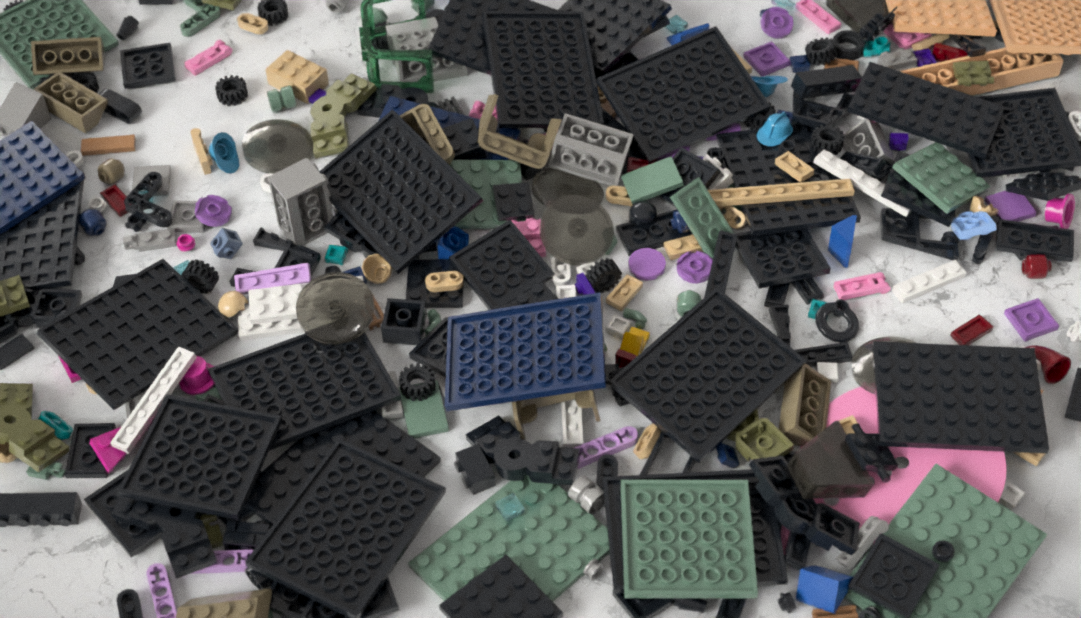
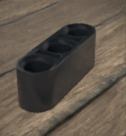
(120, 106)

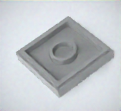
(164, 170)
(184, 217)

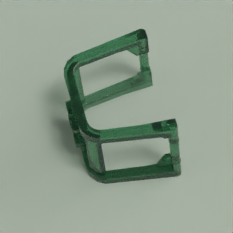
(371, 54)

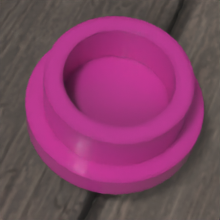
(185, 242)

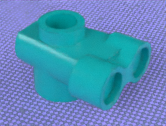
(876, 47)

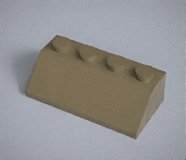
(68, 55)
(72, 102)
(804, 405)
(234, 605)

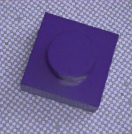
(898, 141)

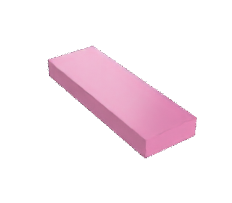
(818, 15)

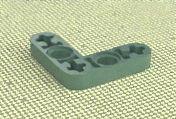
(206, 12)

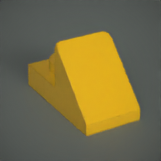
(634, 340)

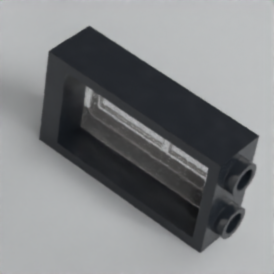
(667, 458)

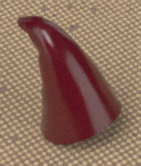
(1053, 364)

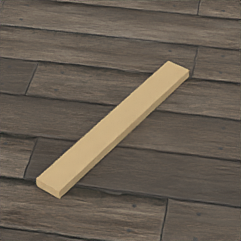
(782, 192)

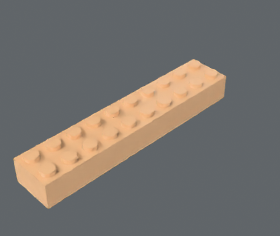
(1006, 69)

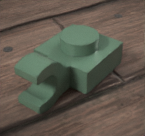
(53, 469)

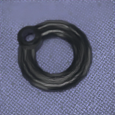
(846, 312)

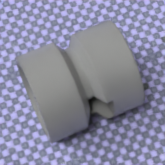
(585, 493)

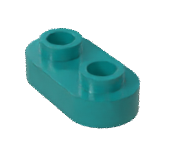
(62, 429)

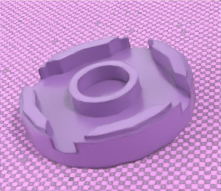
(776, 22)
(213, 210)
(647, 264)
(694, 267)

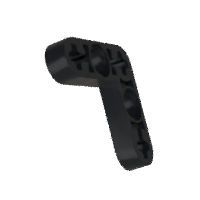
(143, 203)

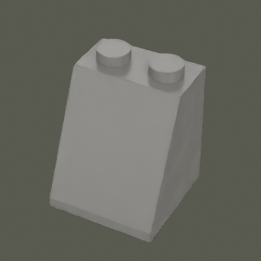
(22, 107)

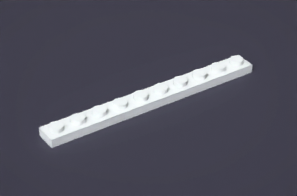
(571, 412)

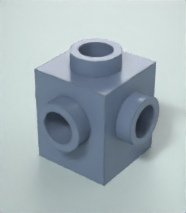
(226, 243)

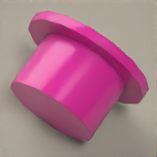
(1060, 210)
(197, 378)

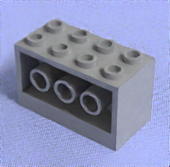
(413, 70)
(590, 150)
(301, 201)

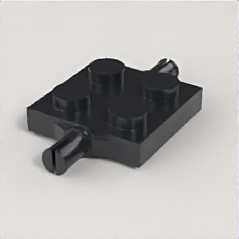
(869, 453)

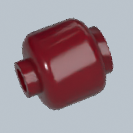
(1036, 266)

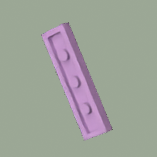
(273, 278)

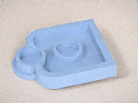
(972, 224)

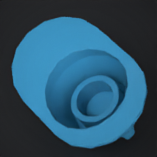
(768, 84)
(775, 130)
(224, 152)

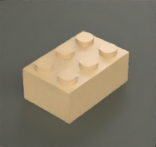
(298, 72)

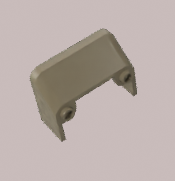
(427, 127)
(532, 154)
(526, 410)

